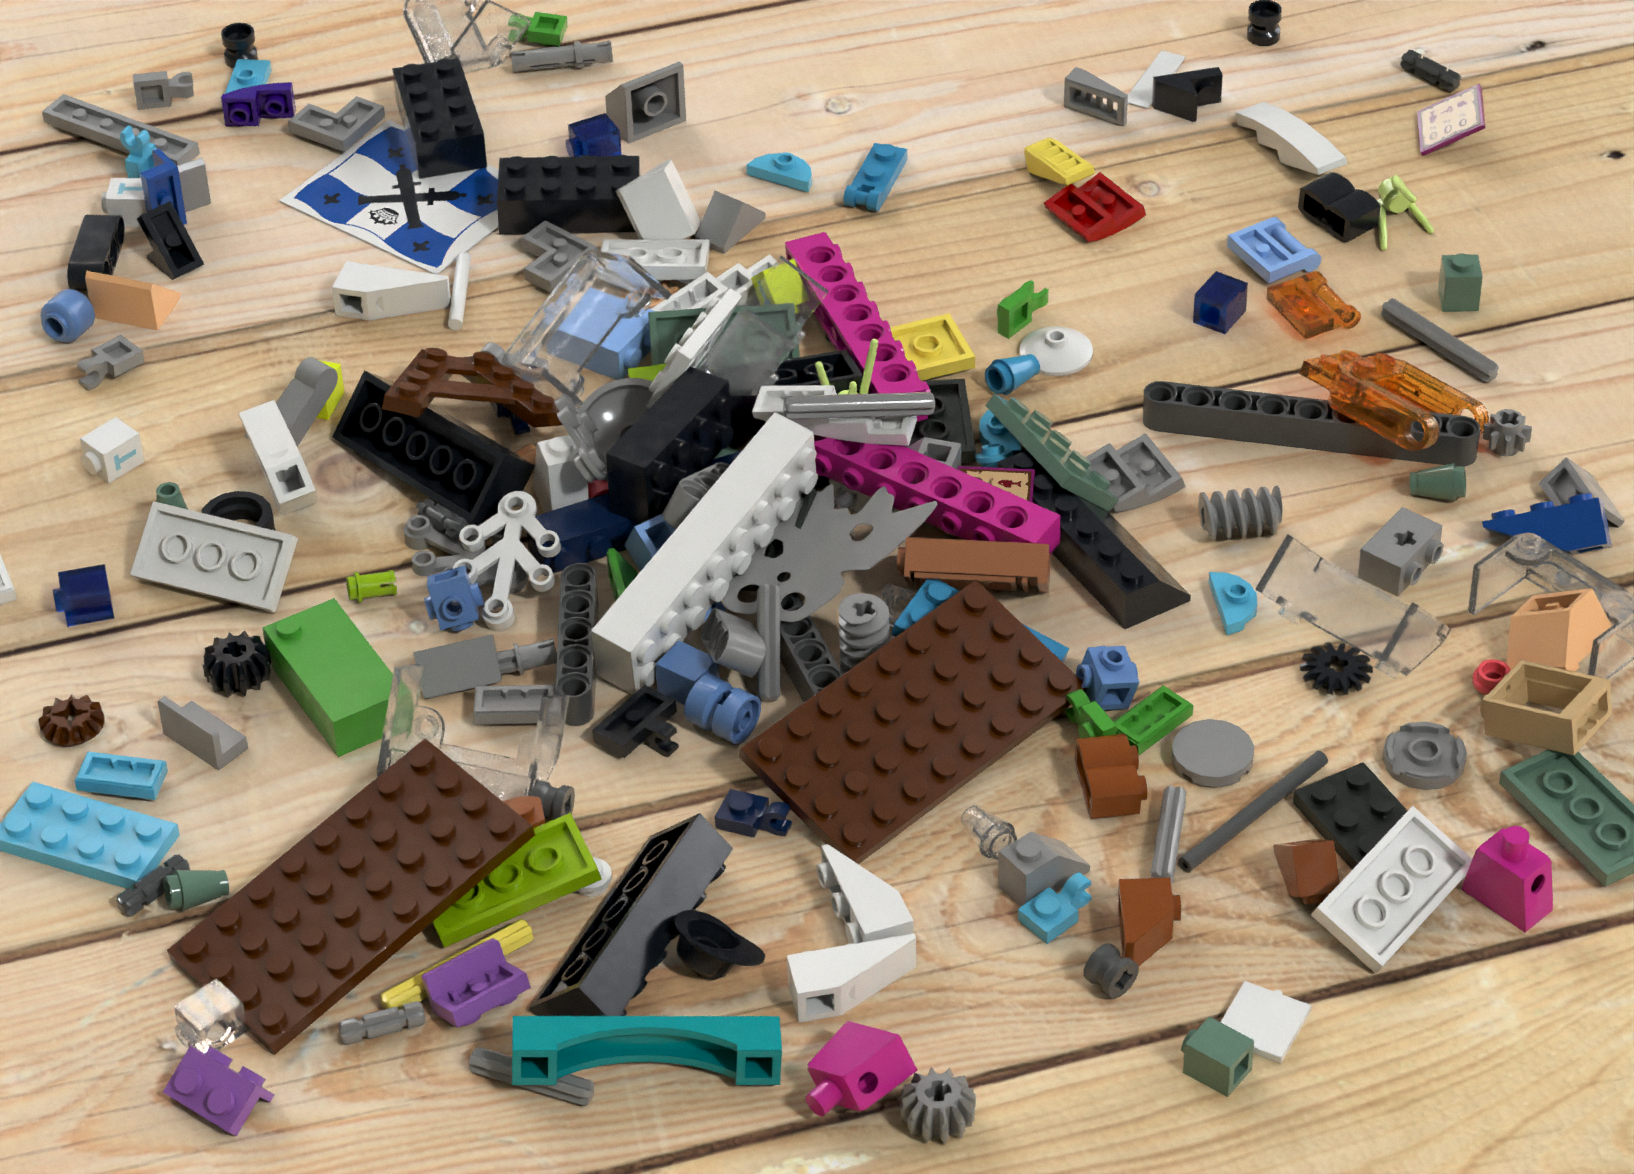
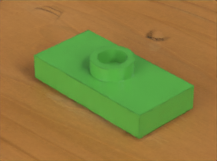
(1154, 718)

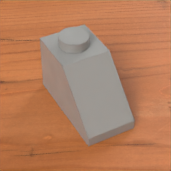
(1036, 864)

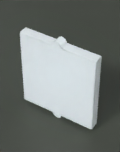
(1267, 1019)

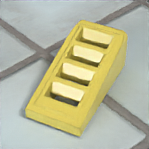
(1056, 162)

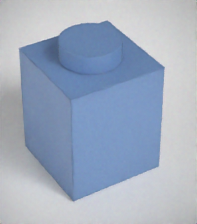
(682, 669)

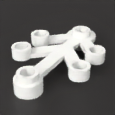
(507, 553)

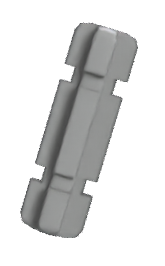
(382, 1022)

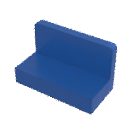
(163, 185)

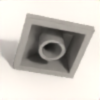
(648, 103)

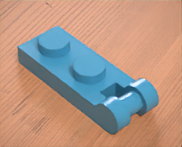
(876, 177)

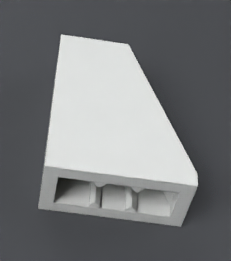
(556, 476)

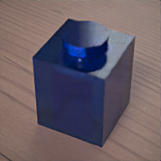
(593, 137)
(1220, 302)
(84, 595)

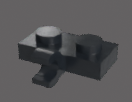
(639, 720)

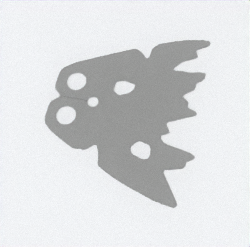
(824, 550)

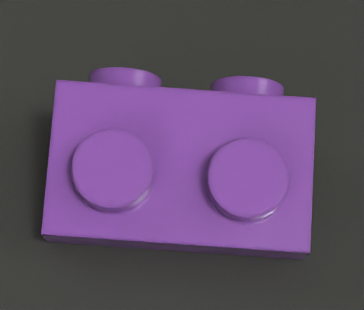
(473, 984)
(215, 1090)

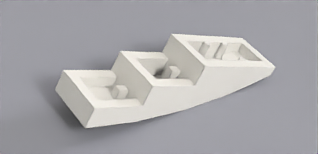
(1293, 138)
(704, 288)
(869, 430)

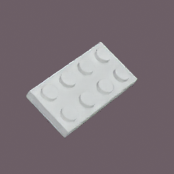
(695, 343)
(214, 556)
(1393, 889)

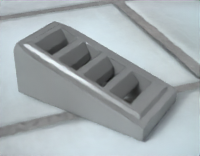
(1079, 93)

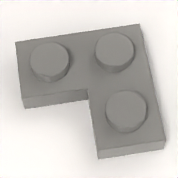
(337, 129)
(555, 251)

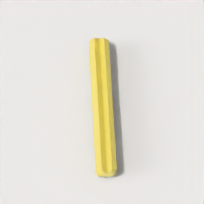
(411, 990)

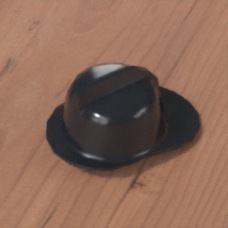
(712, 946)

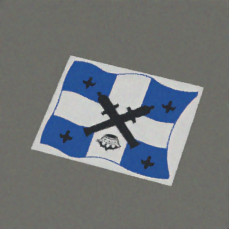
(383, 201)

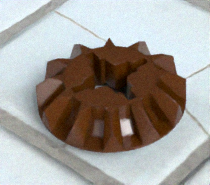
(86, 723)

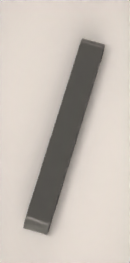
(1295, 423)

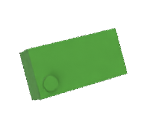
(332, 674)

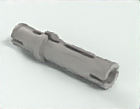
(563, 56)

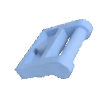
(1272, 250)

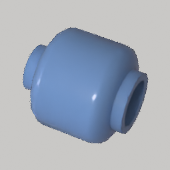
(67, 315)

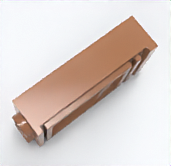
(963, 561)

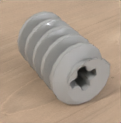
(1240, 512)
(862, 628)

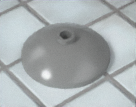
(616, 409)

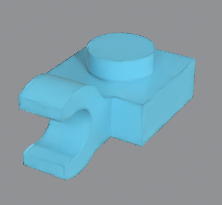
(140, 151)
(1054, 913)

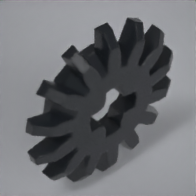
(1354, 668)

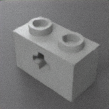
(1400, 552)

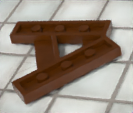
(490, 382)

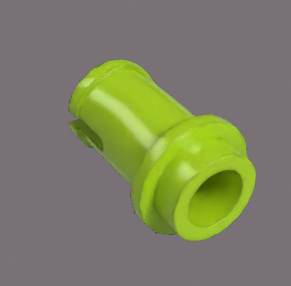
(369, 585)

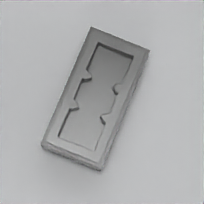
(509, 703)

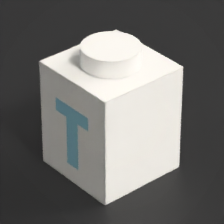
(126, 199)
(111, 450)

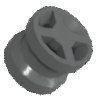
(555, 801)
(1111, 970)

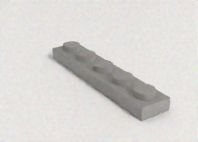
(106, 127)

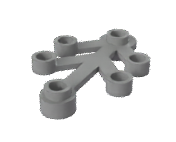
(581, 430)
(421, 534)

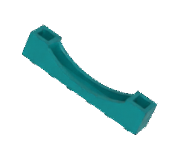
(730, 1045)

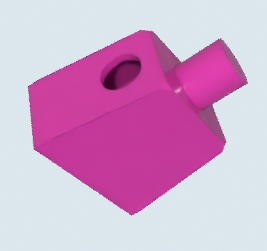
(1512, 878)
(857, 1068)

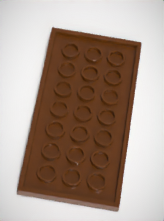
(912, 723)
(352, 893)

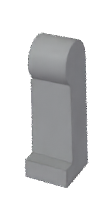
(306, 396)

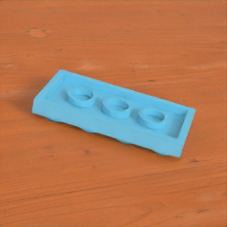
(85, 835)

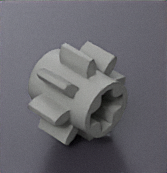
(1507, 432)

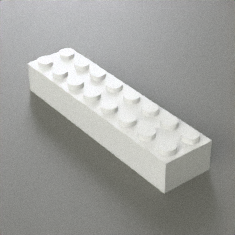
(705, 553)

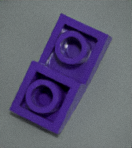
(252, 103)

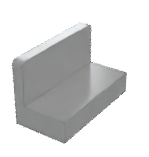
(1570, 480)
(459, 666)
(201, 732)

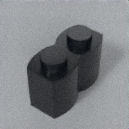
(1339, 206)

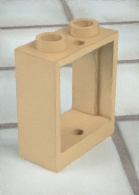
(1582, 696)

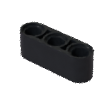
(95, 248)

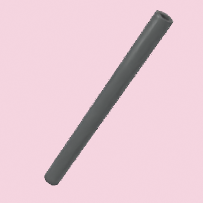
(1252, 811)

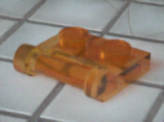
(1305, 311)

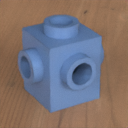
(449, 587)
(1108, 676)

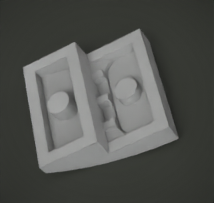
(1136, 473)

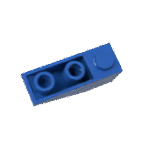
(1570, 527)

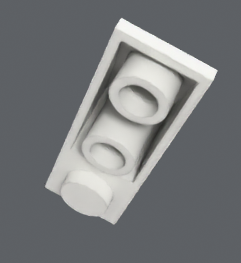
(387, 292)
(278, 458)
(863, 900)
(841, 977)

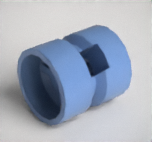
(723, 709)

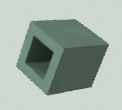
(1460, 282)
(1217, 1056)

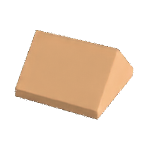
(130, 300)

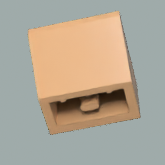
(1556, 629)

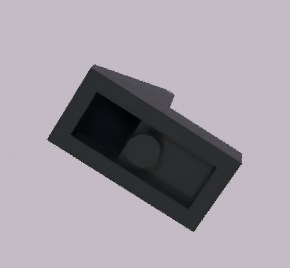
(1184, 91)
(171, 243)

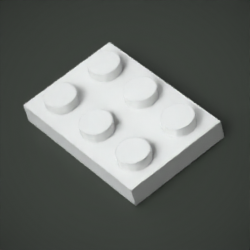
(665, 258)

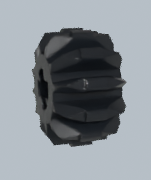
(237, 663)

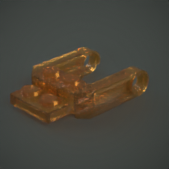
(1389, 395)

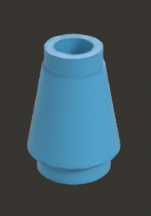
(1010, 373)

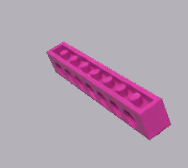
(853, 319)
(965, 503)

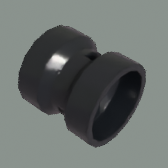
(1264, 22)
(239, 42)

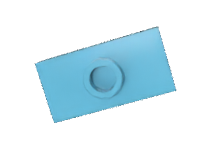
(249, 73)
(121, 775)

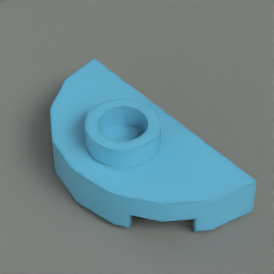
(782, 169)
(993, 431)
(1234, 600)

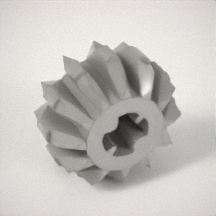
(937, 1105)

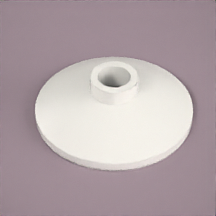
(1058, 350)

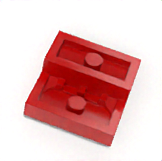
(1095, 208)

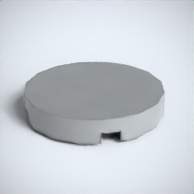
(1212, 752)
(1424, 756)

